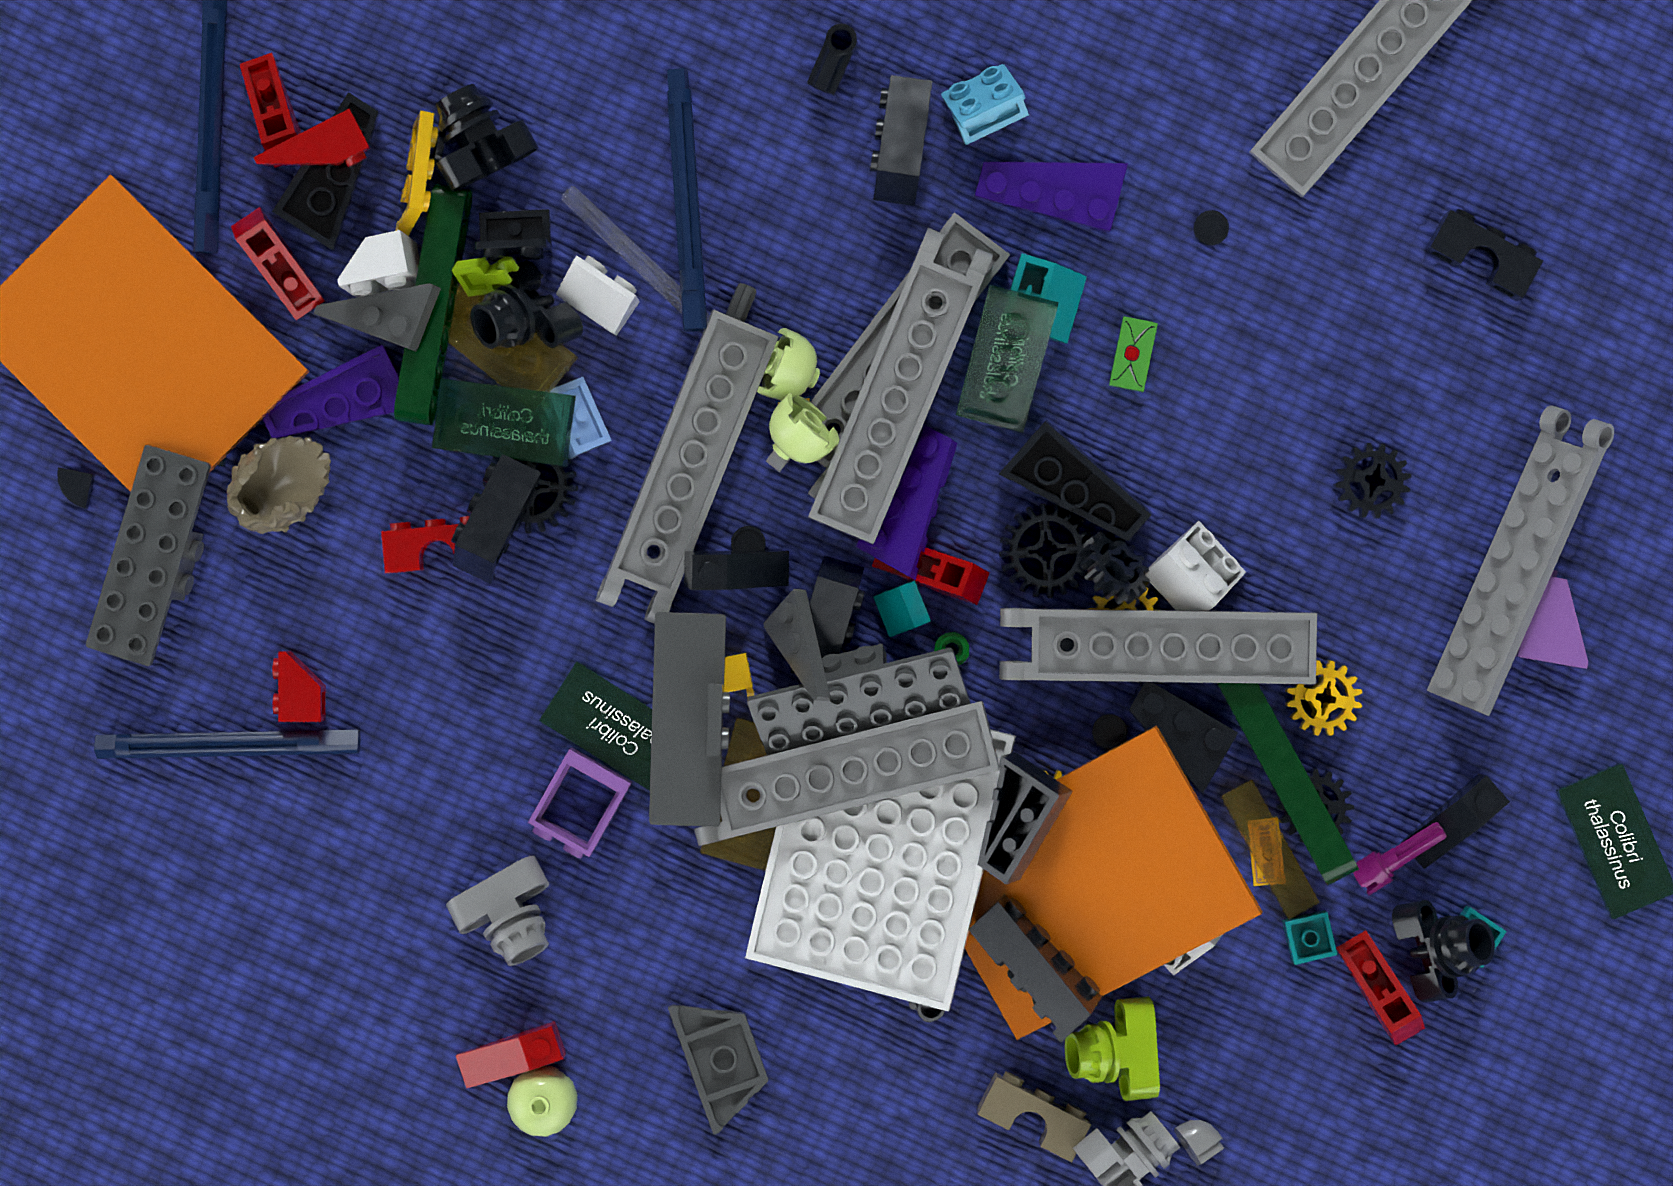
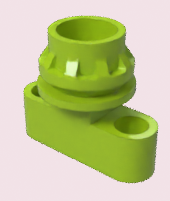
(1122, 1053)

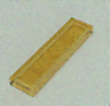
(1269, 849)

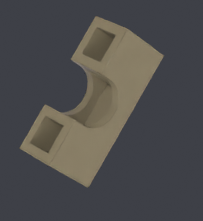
(1007, 1099)

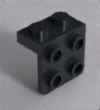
(514, 233)

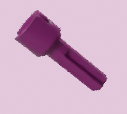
(1378, 869)

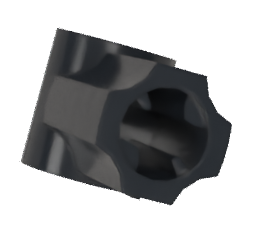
(832, 62)

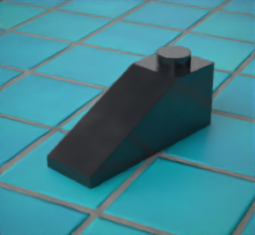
(735, 569)
(1462, 816)

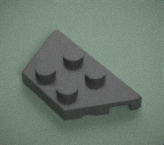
(720, 1058)

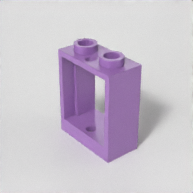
(597, 771)

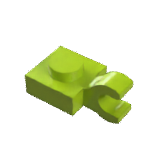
(480, 277)

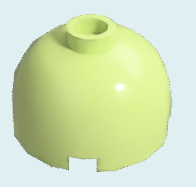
(790, 367)
(799, 431)
(542, 1101)

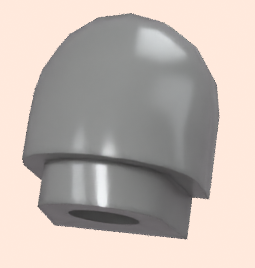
(1199, 1140)

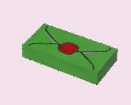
(1133, 354)

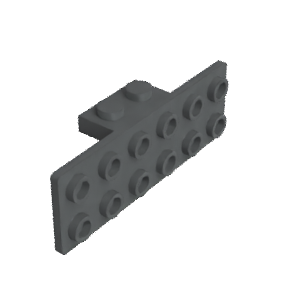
(150, 556)
(862, 697)
(688, 719)

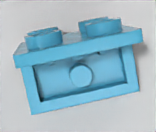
(985, 103)

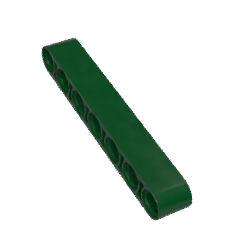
(441, 249)
(1290, 780)

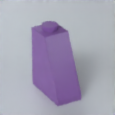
(1554, 629)

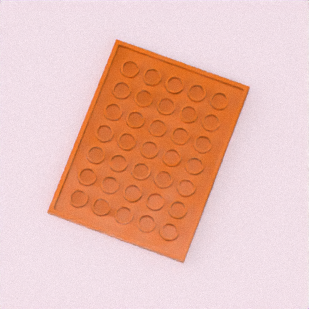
(137, 339)
(1120, 877)

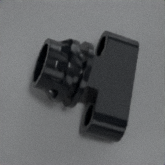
(482, 147)
(517, 312)
(1445, 945)

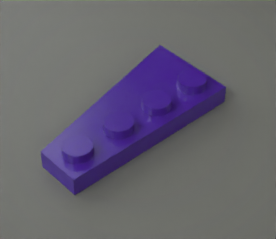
(1064, 191)
(343, 395)
(913, 504)

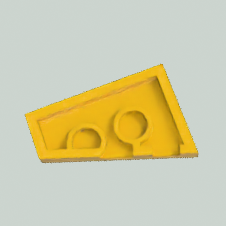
(414, 192)

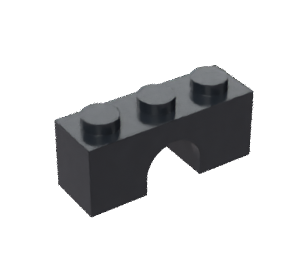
(1512, 264)

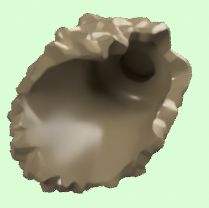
(278, 483)

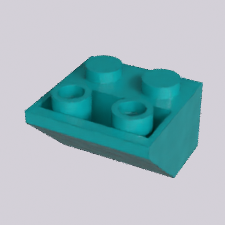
(1053, 283)

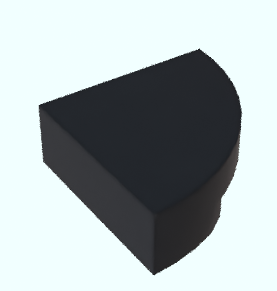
(76, 486)

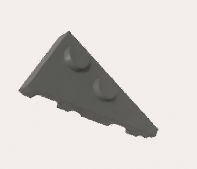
(392, 315)
(795, 637)

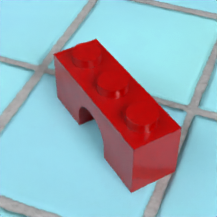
(406, 546)

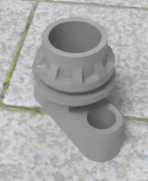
(515, 929)
(1132, 1155)

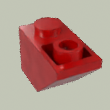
(300, 692)

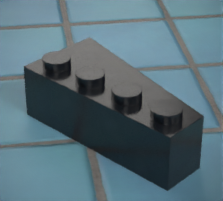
(322, 193)
(1069, 477)
(1036, 966)

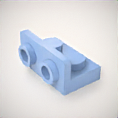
(587, 425)

